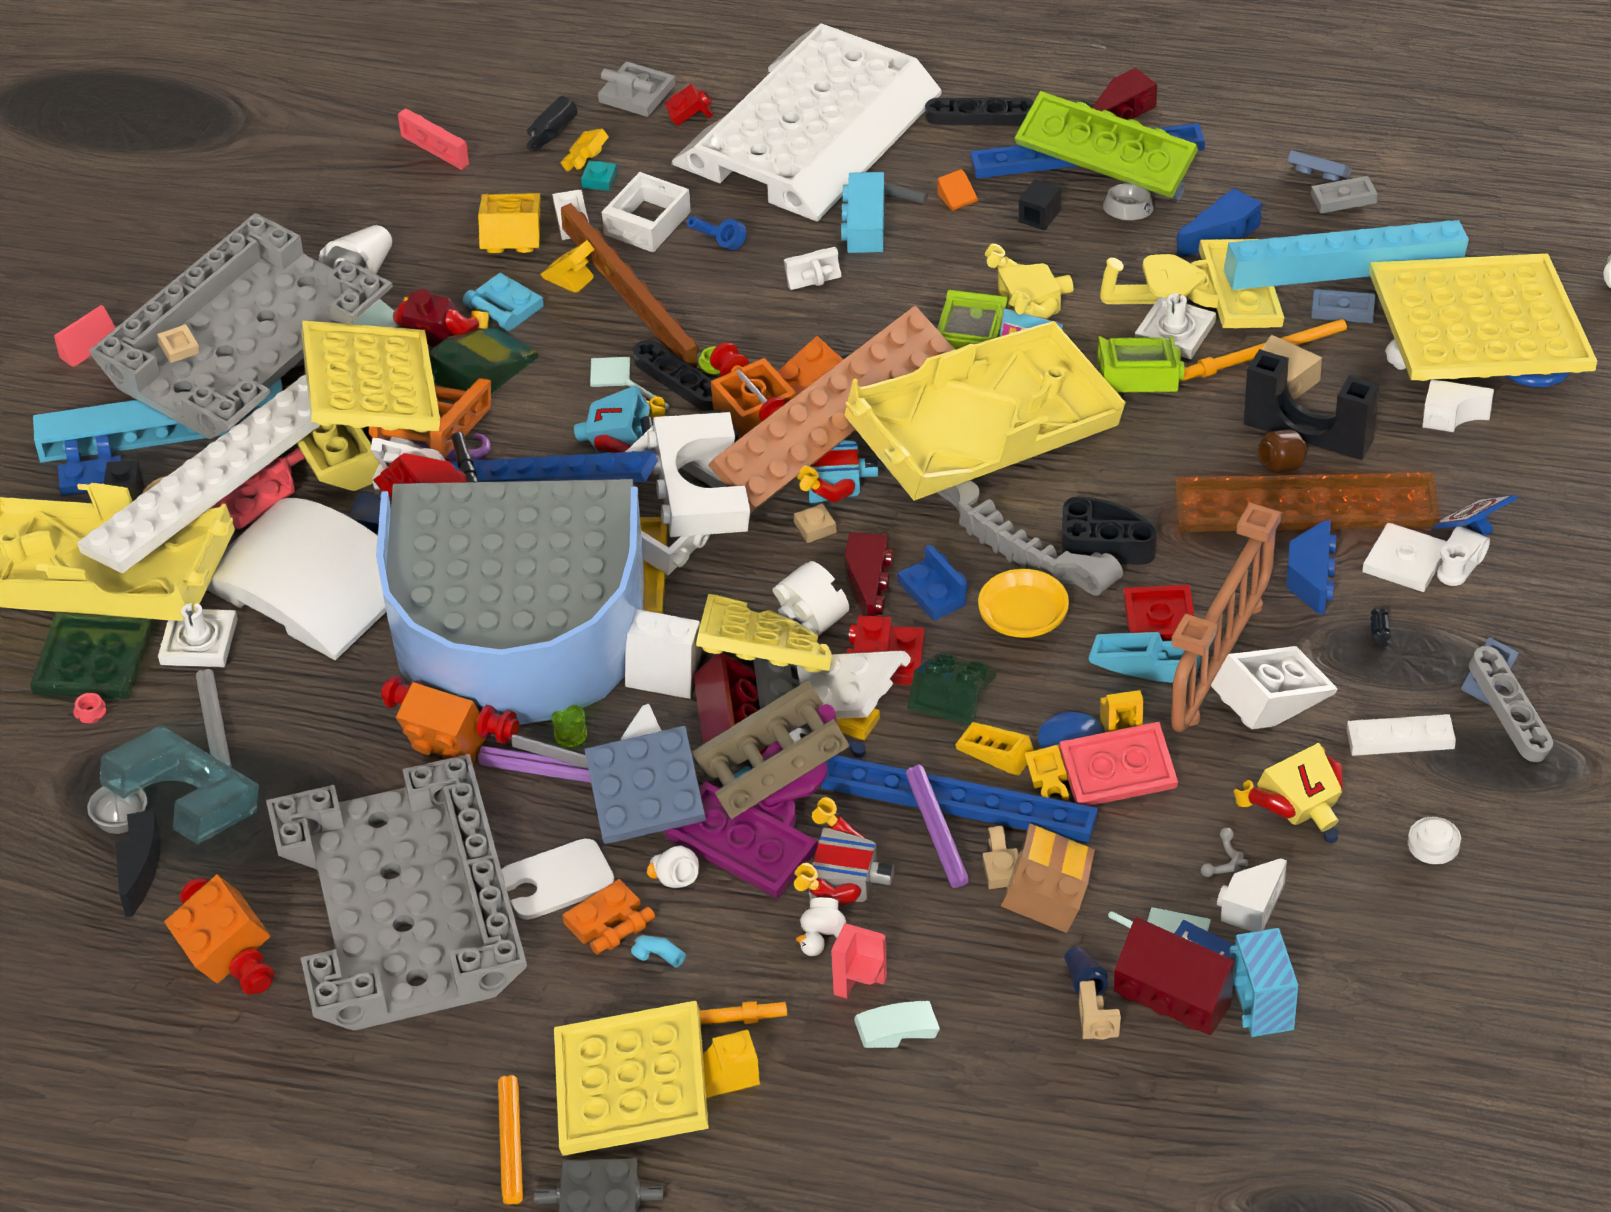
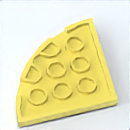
(766, 635)

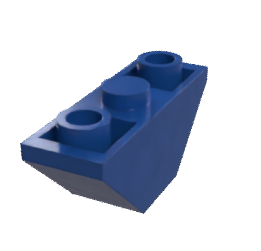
(1311, 566)

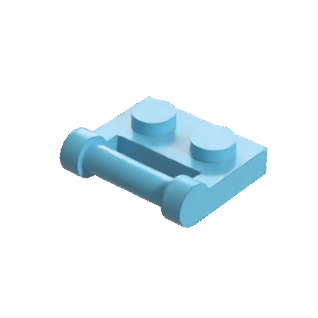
(507, 295)

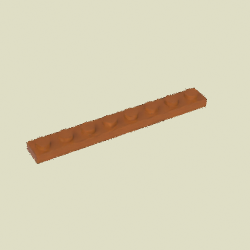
(634, 292)

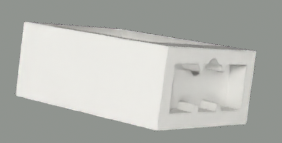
(638, 231)

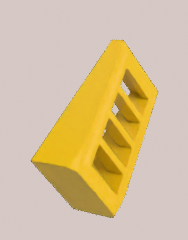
(1009, 760)

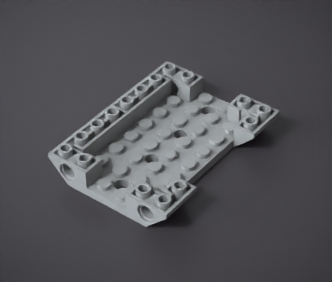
(222, 301)
(446, 889)

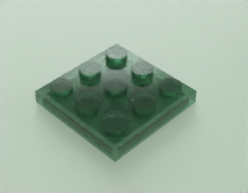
(91, 656)

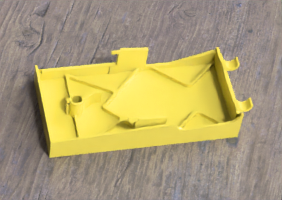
(983, 408)
(48, 573)

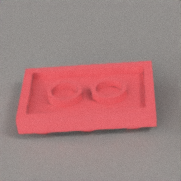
(1118, 764)

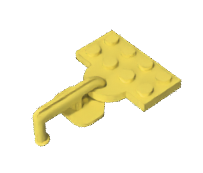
(1199, 282)

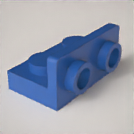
(934, 584)

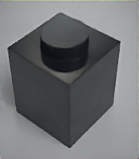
(1039, 204)

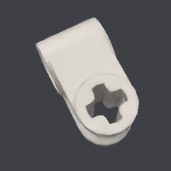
(1461, 555)

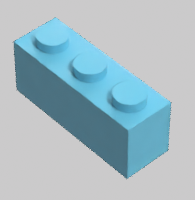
(863, 212)

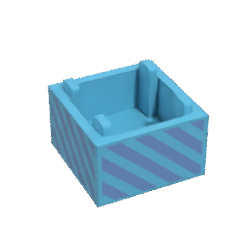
(1264, 982)

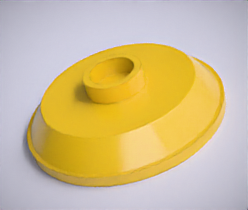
(1023, 603)

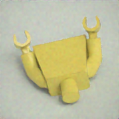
(1028, 287)

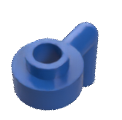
(729, 234)

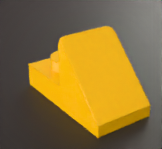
(571, 269)

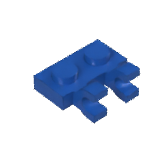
(84, 472)

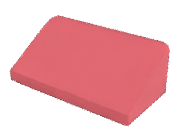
(79, 337)

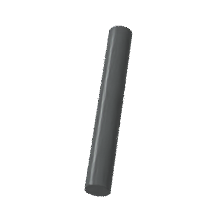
(905, 193)

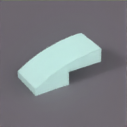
(890, 1023)

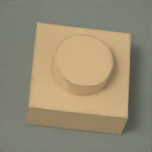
(178, 343)
(815, 523)

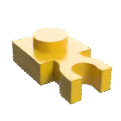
(585, 147)
(1048, 771)

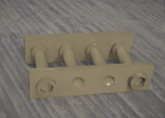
(760, 731)

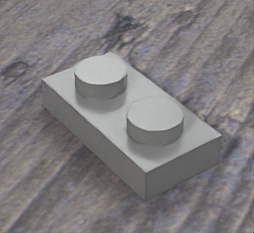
(1344, 194)

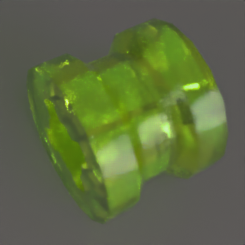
(569, 726)

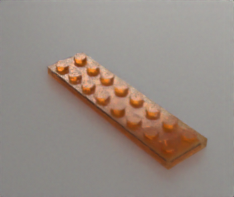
(1307, 500)

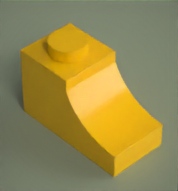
(1121, 710)
(730, 1064)

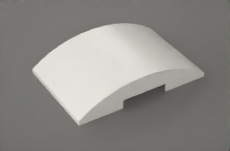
(306, 572)

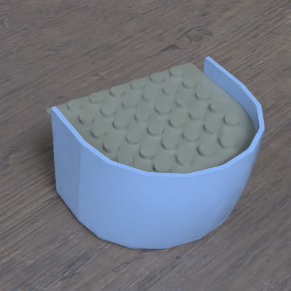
(512, 589)

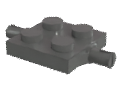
(599, 1187)

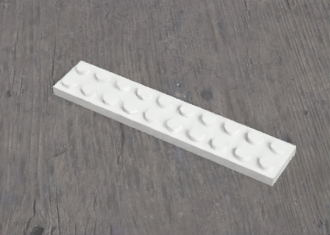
(202, 481)

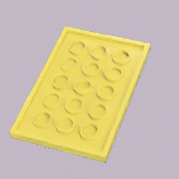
(369, 376)

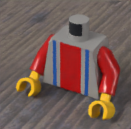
(843, 861)

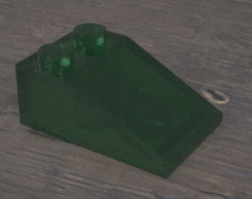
(476, 355)

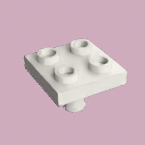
(1183, 321)
(199, 639)

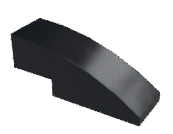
(138, 859)

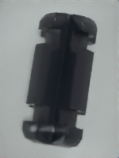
(1380, 627)

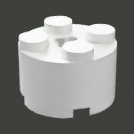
(810, 598)

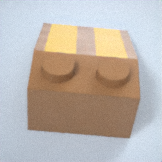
(1049, 878)

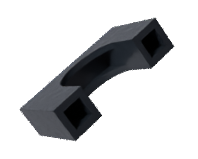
(1273, 409)

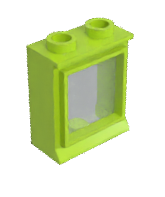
(971, 317)
(1140, 364)

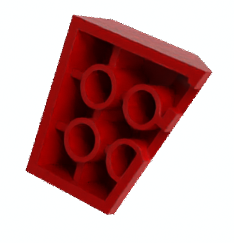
(417, 469)

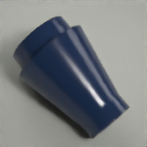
(1085, 969)

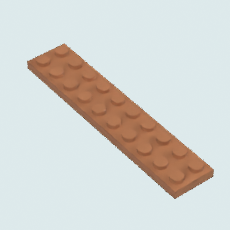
(815, 418)

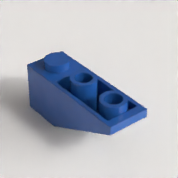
(1228, 218)

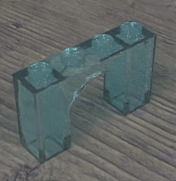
(164, 756)

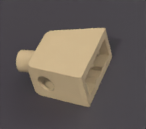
(1303, 366)

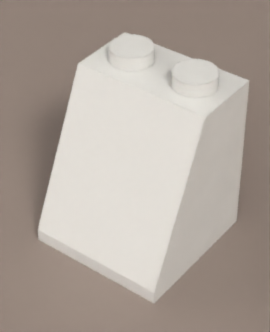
(662, 654)

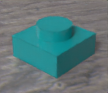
(599, 175)

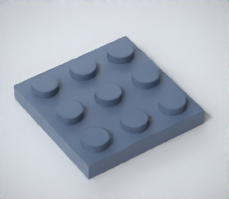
(644, 785)

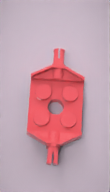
(267, 486)

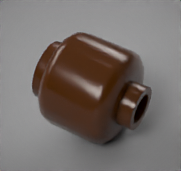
(1282, 450)

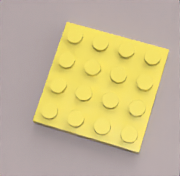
(630, 1078)

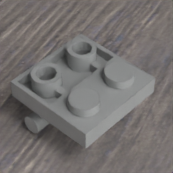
(635, 88)

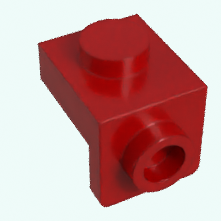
(687, 103)

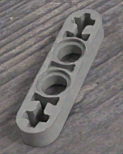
(1515, 702)

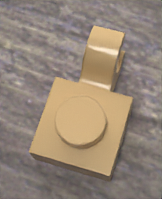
(999, 861)

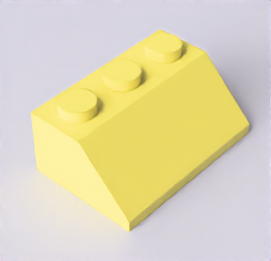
(340, 456)

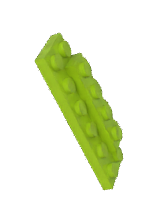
(1106, 144)

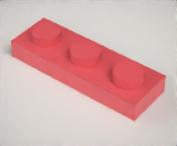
(433, 139)

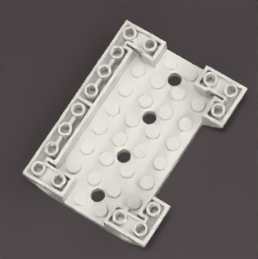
(841, 113)

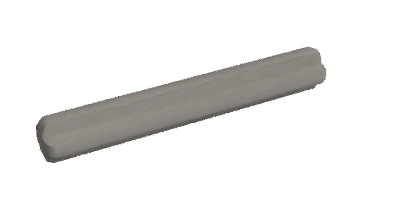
(212, 716)

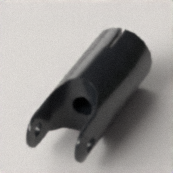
(551, 122)

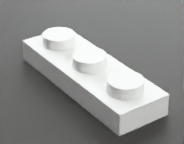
(1401, 734)

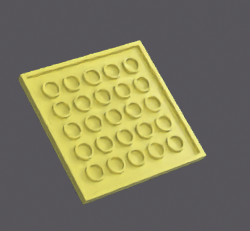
(1481, 317)

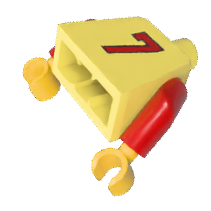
(1298, 788)

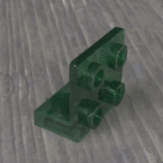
(949, 688)

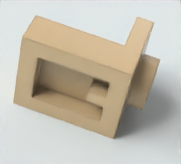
(1094, 1019)

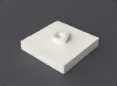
(1404, 557)

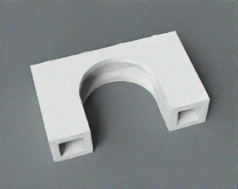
(688, 507)

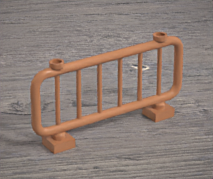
(1197, 634)

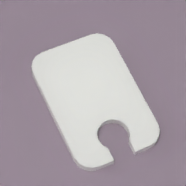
(561, 878)

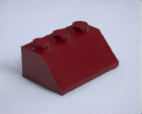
(724, 695)
(1174, 976)

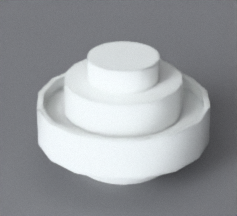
(1434, 840)

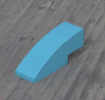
(1138, 655)

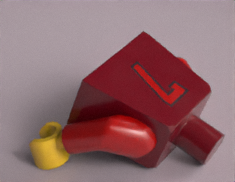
(436, 316)

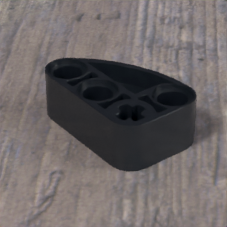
(1107, 528)

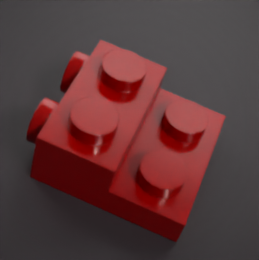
(879, 635)

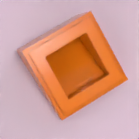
(956, 190)

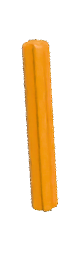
(510, 1140)

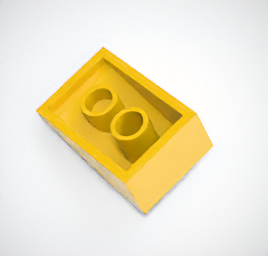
(509, 222)

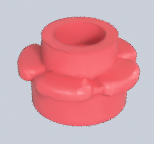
(89, 708)

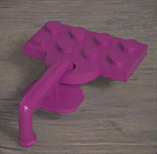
(762, 840)

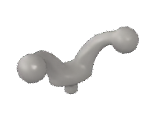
(1236, 857)

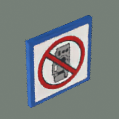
(1475, 513)

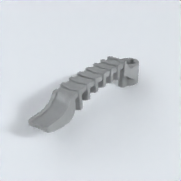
(1090, 573)

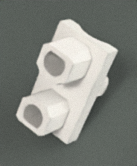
(812, 268)

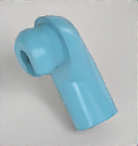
(658, 945)

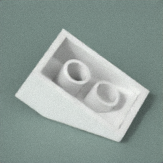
(1270, 685)

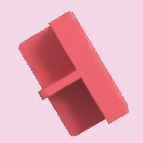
(857, 957)

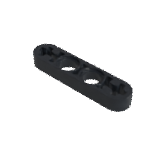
(947, 111)
(673, 379)

